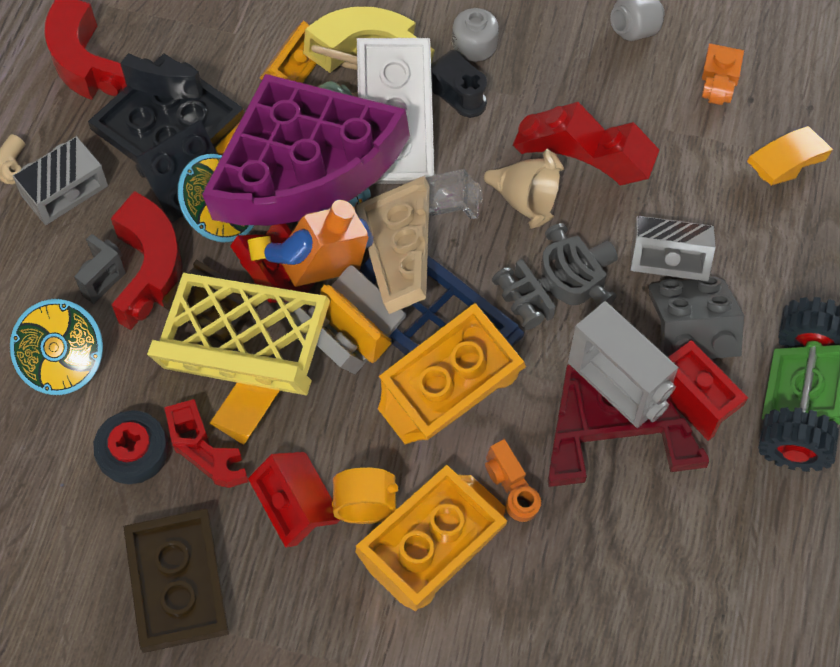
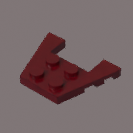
(591, 417)

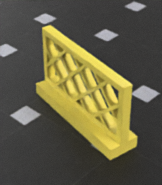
(240, 366)

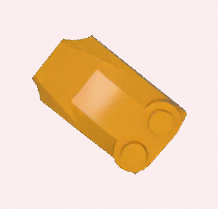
(447, 376)
(431, 537)

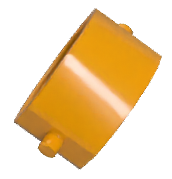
(364, 495)

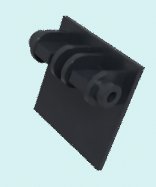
(166, 161)

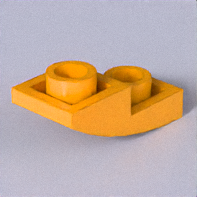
(787, 155)

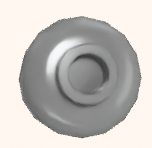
(637, 18)
(475, 34)

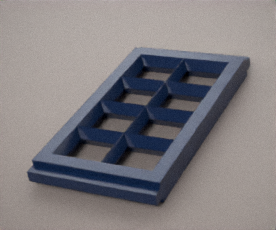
(456, 287)

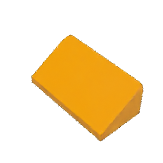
(290, 61)
(355, 325)
(243, 410)

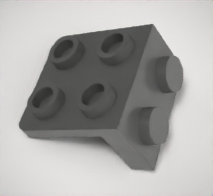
(698, 313)

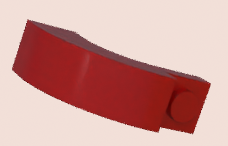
(67, 35)
(150, 232)

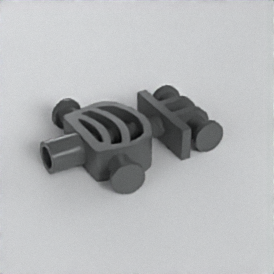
(581, 277)

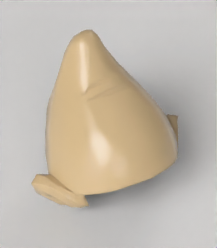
(529, 186)

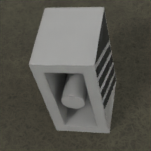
(60, 180)
(672, 248)

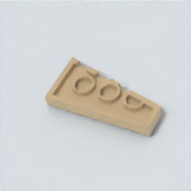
(399, 242)

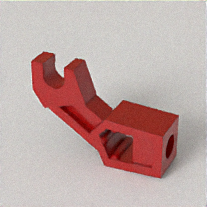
(211, 461)

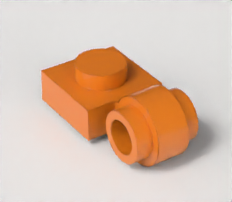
(721, 73)
(506, 469)

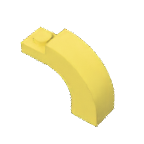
(343, 27)

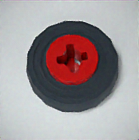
(136, 461)

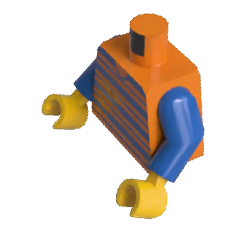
(319, 245)

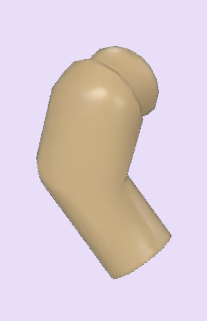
(8, 153)

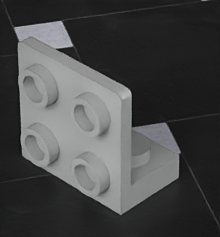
(368, 300)

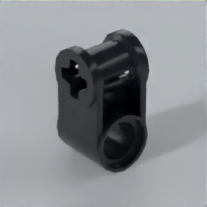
(459, 84)

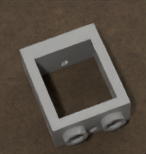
(622, 365)

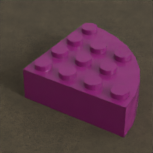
(302, 153)

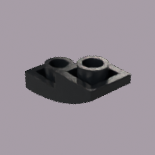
(169, 80)

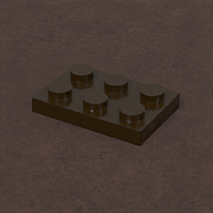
(175, 581)

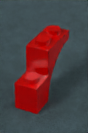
(572, 131)

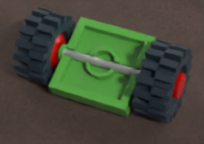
(804, 388)

